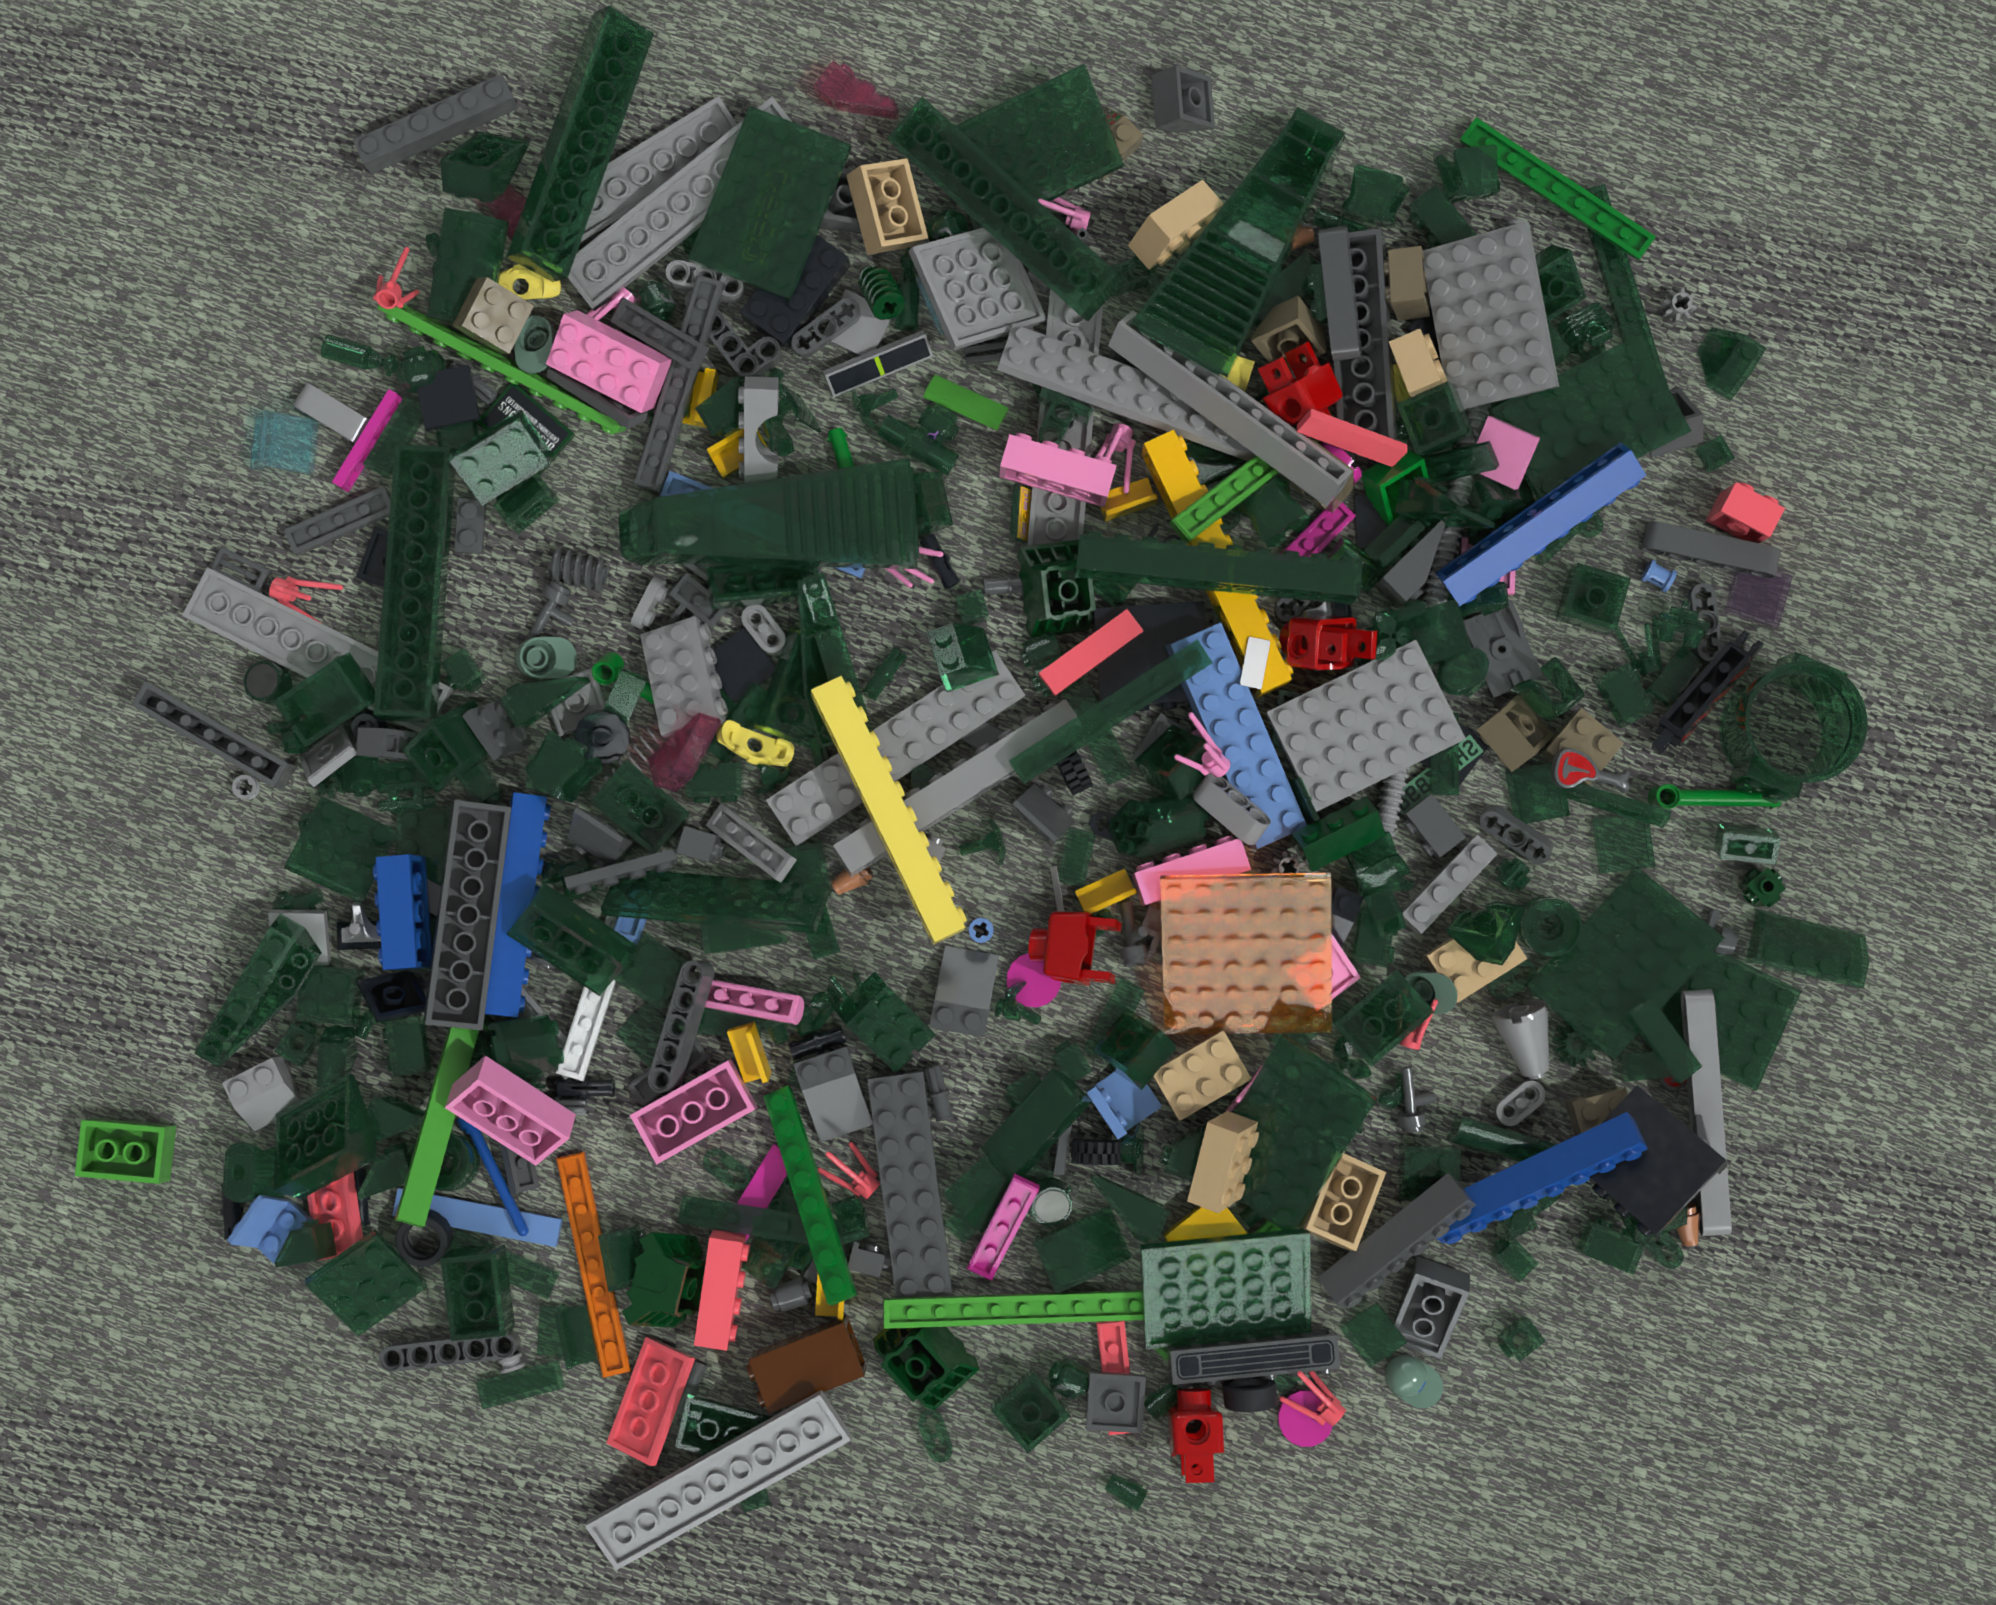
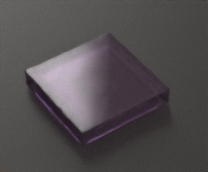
(1758, 598)

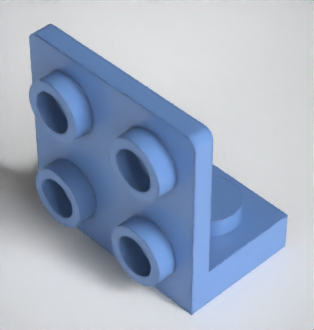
(1122, 1103)
(268, 1224)

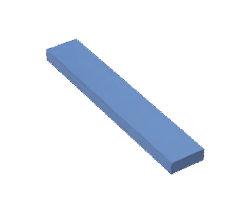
(492, 1219)

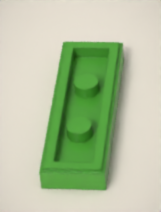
(966, 402)

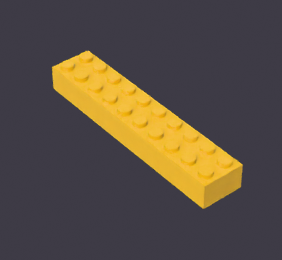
(1179, 489)

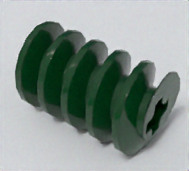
(881, 292)

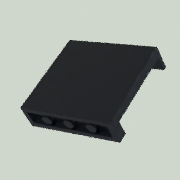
(1160, 627)
(1665, 1175)

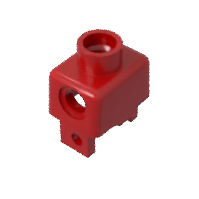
(1312, 388)
(1310, 639)
(1069, 947)
(1199, 1445)

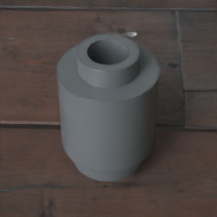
(790, 1295)

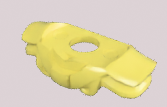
(538, 286)
(772, 752)

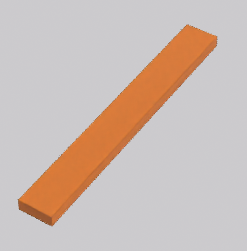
(585, 1232)

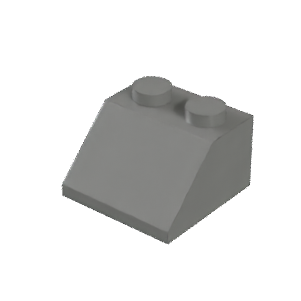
(262, 1092)

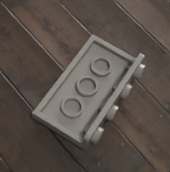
(682, 674)

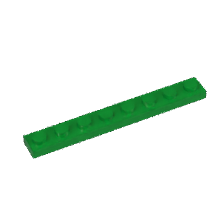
(1561, 191)
(810, 1196)

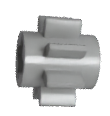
(1681, 312)
(1285, 859)

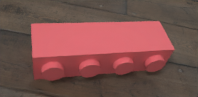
(720, 1290)

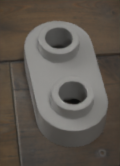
(644, 612)
(764, 629)
(1519, 1103)

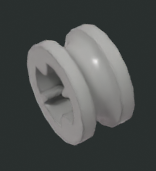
(251, 781)
(511, 1363)

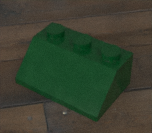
(1338, 834)

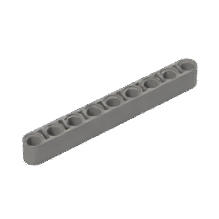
(1706, 1100)

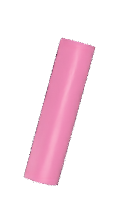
(755, 1002)

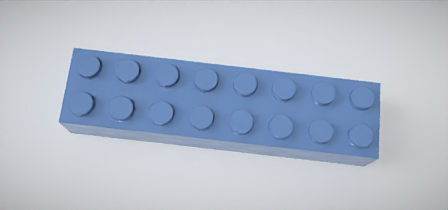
(1238, 730)

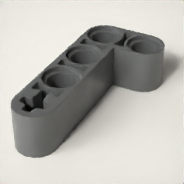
(742, 353)

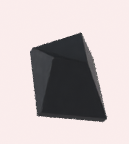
(392, 995)

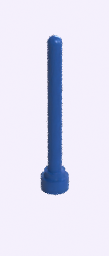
(495, 1176)

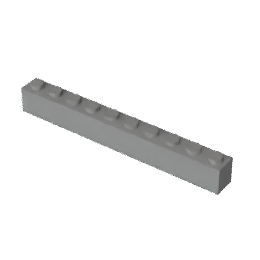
(1234, 413)
(955, 789)

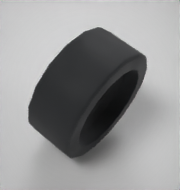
(420, 1259)
(1250, 1396)

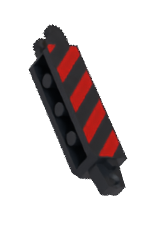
(1704, 693)

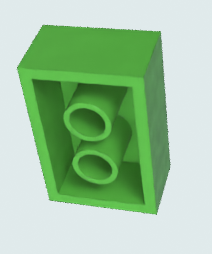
(125, 1150)

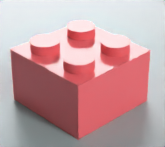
(1745, 513)

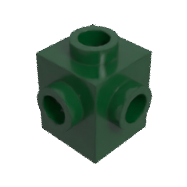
(1753, 889)

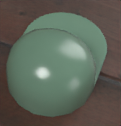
(534, 344)
(546, 657)
(1434, 986)
(1413, 1381)

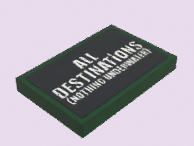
(549, 428)

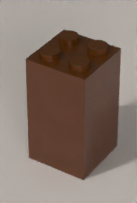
(806, 1364)

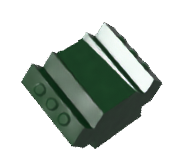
(1051, 592)
(666, 1281)
(925, 1362)

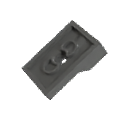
(1517, 661)

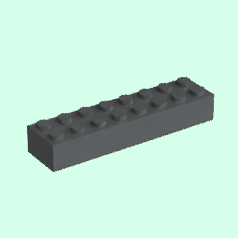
(1369, 380)
(467, 915)
(910, 1185)

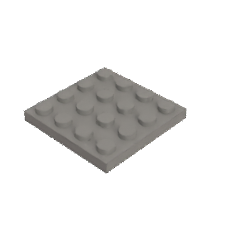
(976, 287)

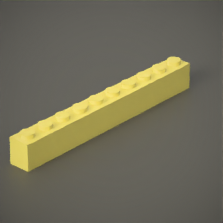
(887, 810)

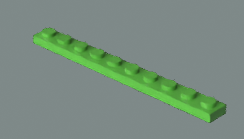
(493, 362)
(1012, 1309)

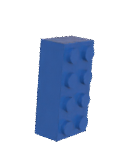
(403, 912)

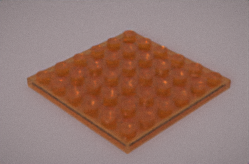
(1247, 953)

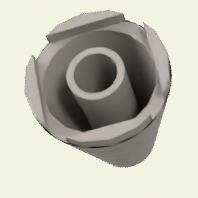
(1525, 1035)

